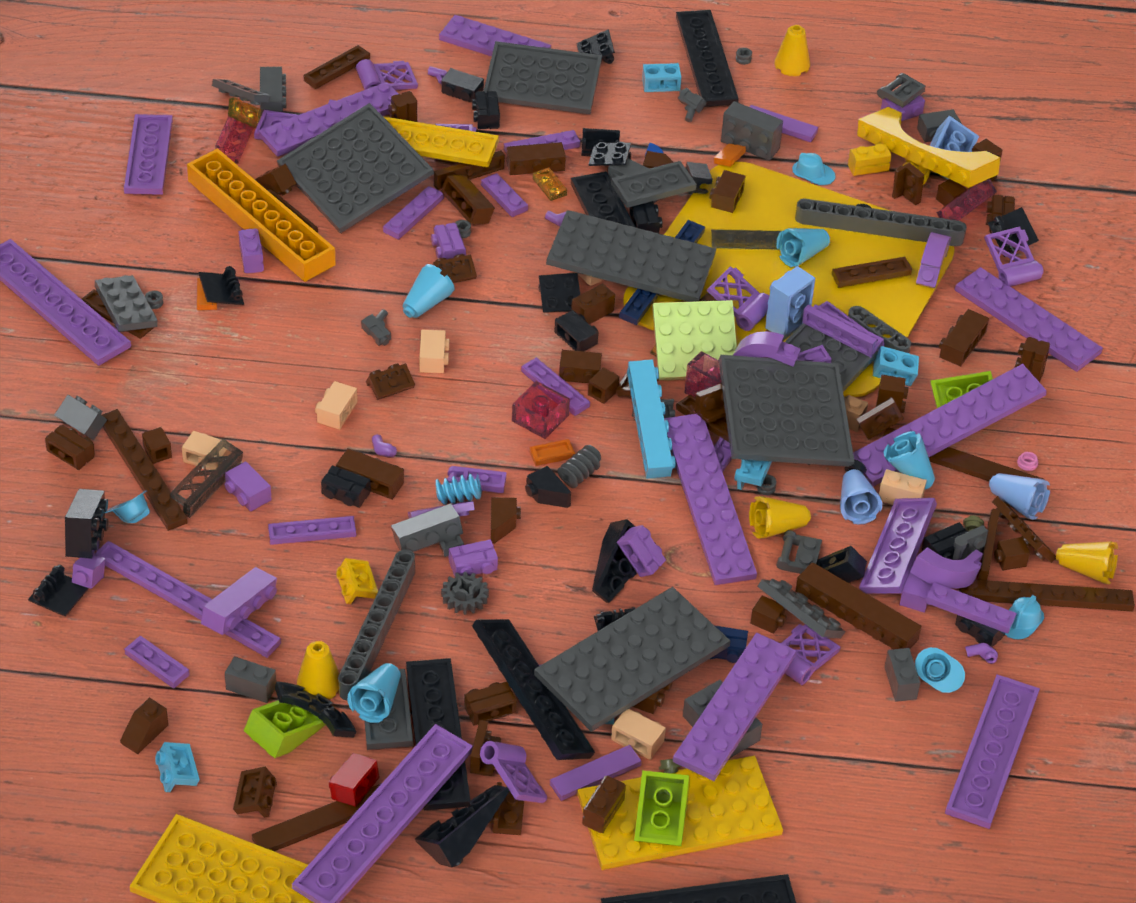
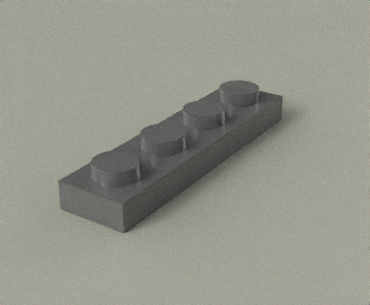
(238, 90)

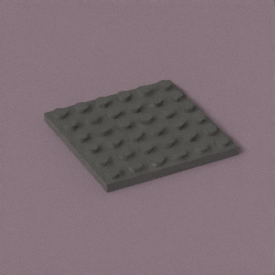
(356, 167)
(785, 411)

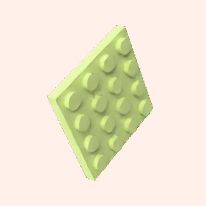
(689, 328)

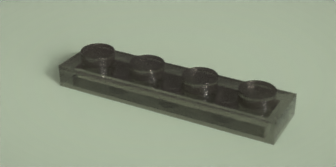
(744, 239)

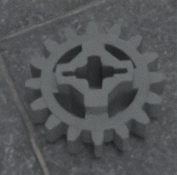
(465, 593)

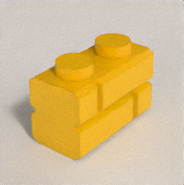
(869, 159)

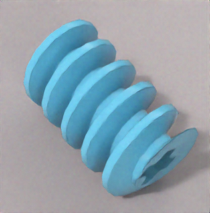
(458, 490)

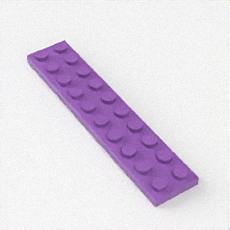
(59, 305)
(958, 418)
(709, 501)
(382, 817)

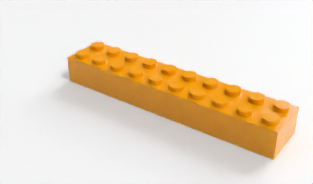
(255, 207)

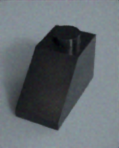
(548, 488)
(844, 564)

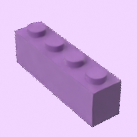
(239, 601)

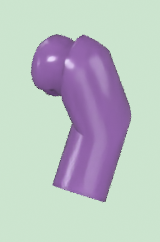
(436, 72)
(555, 218)
(381, 448)
(984, 650)

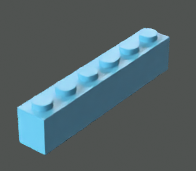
(649, 419)

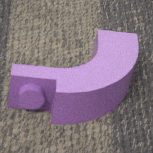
(932, 259)
(768, 345)
(947, 572)

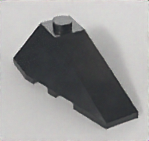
(613, 565)
(457, 836)

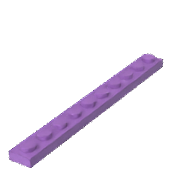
(182, 596)

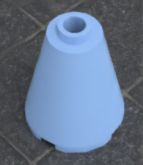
(1022, 493)
(858, 498)

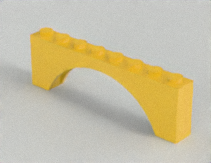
(961, 167)

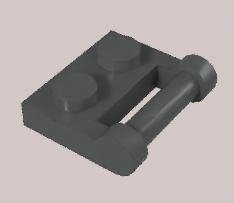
(903, 94)
(969, 542)
(807, 552)

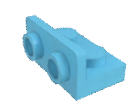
(751, 472)
(176, 765)

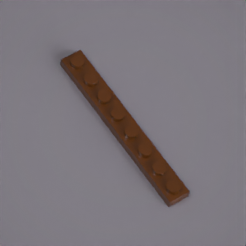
(143, 470)
(1052, 595)

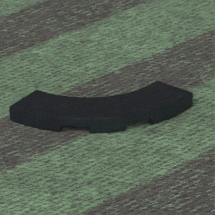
(318, 705)

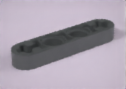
(896, 341)

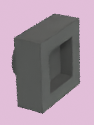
(450, 543)

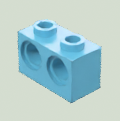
(661, 77)
(897, 364)

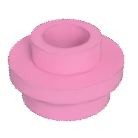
(1027, 461)

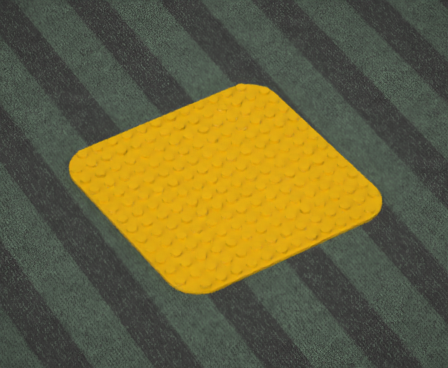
(771, 205)

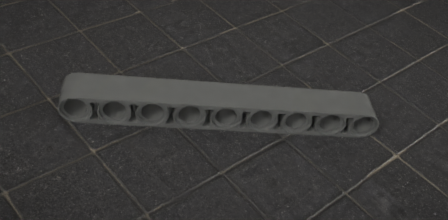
(877, 221)
(377, 622)

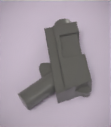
(693, 103)
(376, 328)

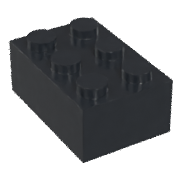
(85, 523)

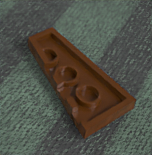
(1028, 535)

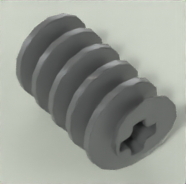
(580, 466)

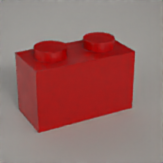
(354, 779)

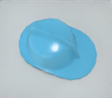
(812, 169)
(132, 510)
(1027, 619)
(939, 670)

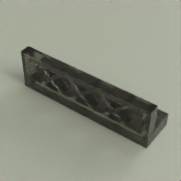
(212, 482)

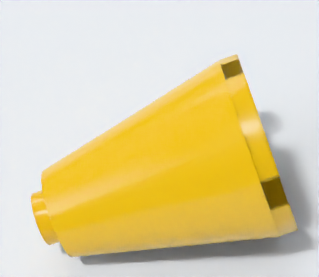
(793, 52)
(776, 516)
(1090, 559)
(319, 671)

